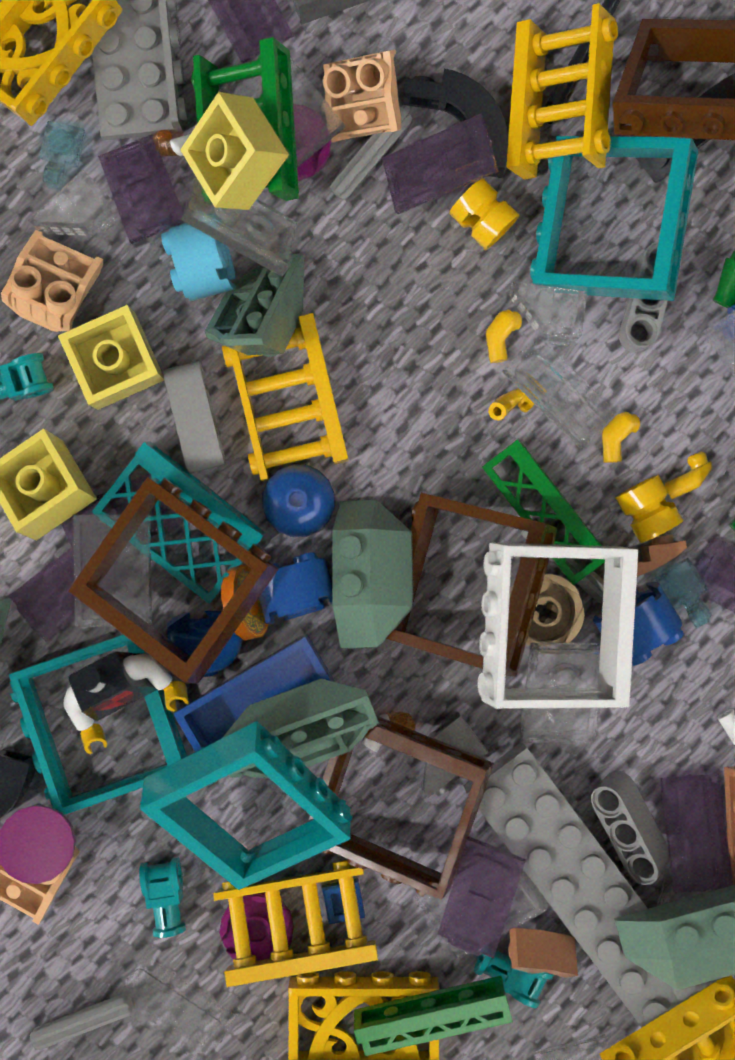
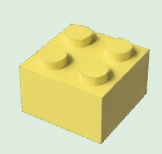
(234, 151)
(111, 357)
(41, 485)

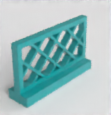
(161, 466)

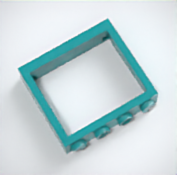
(672, 231)
(46, 755)
(166, 804)

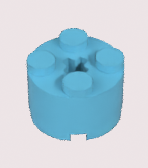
(200, 262)

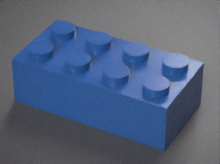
(216, 711)

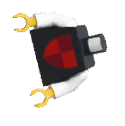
(113, 684)

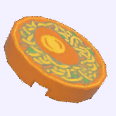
(254, 623)

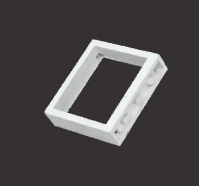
(616, 628)

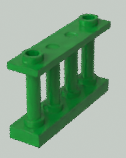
(274, 102)

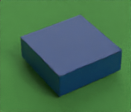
(334, 904)

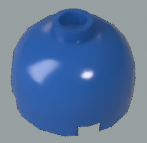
(298, 500)
(188, 634)

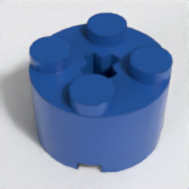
(297, 589)
(654, 622)

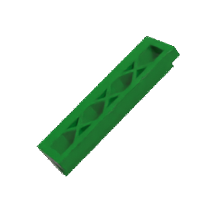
(550, 495)
(432, 1015)

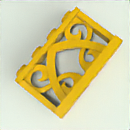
(54, 68)
(355, 992)

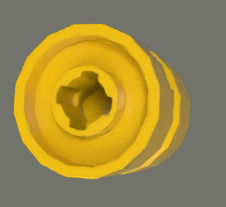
(484, 213)
(649, 509)

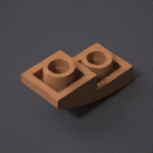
(659, 553)
(542, 952)

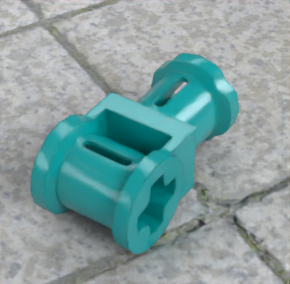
(24, 378)
(163, 892)
(519, 984)

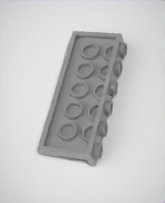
(139, 72)

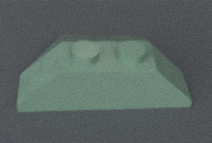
(260, 311)
(370, 573)
(311, 721)
(683, 939)

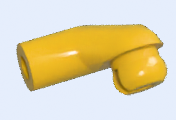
(498, 332)
(507, 402)
(615, 433)
(693, 478)

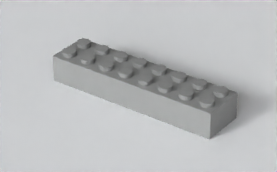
(572, 876)

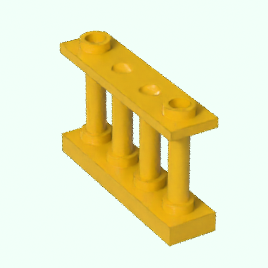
(531, 80)
(321, 409)
(319, 954)
(690, 1031)

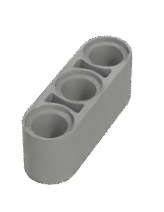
(640, 314)
(193, 417)
(631, 845)

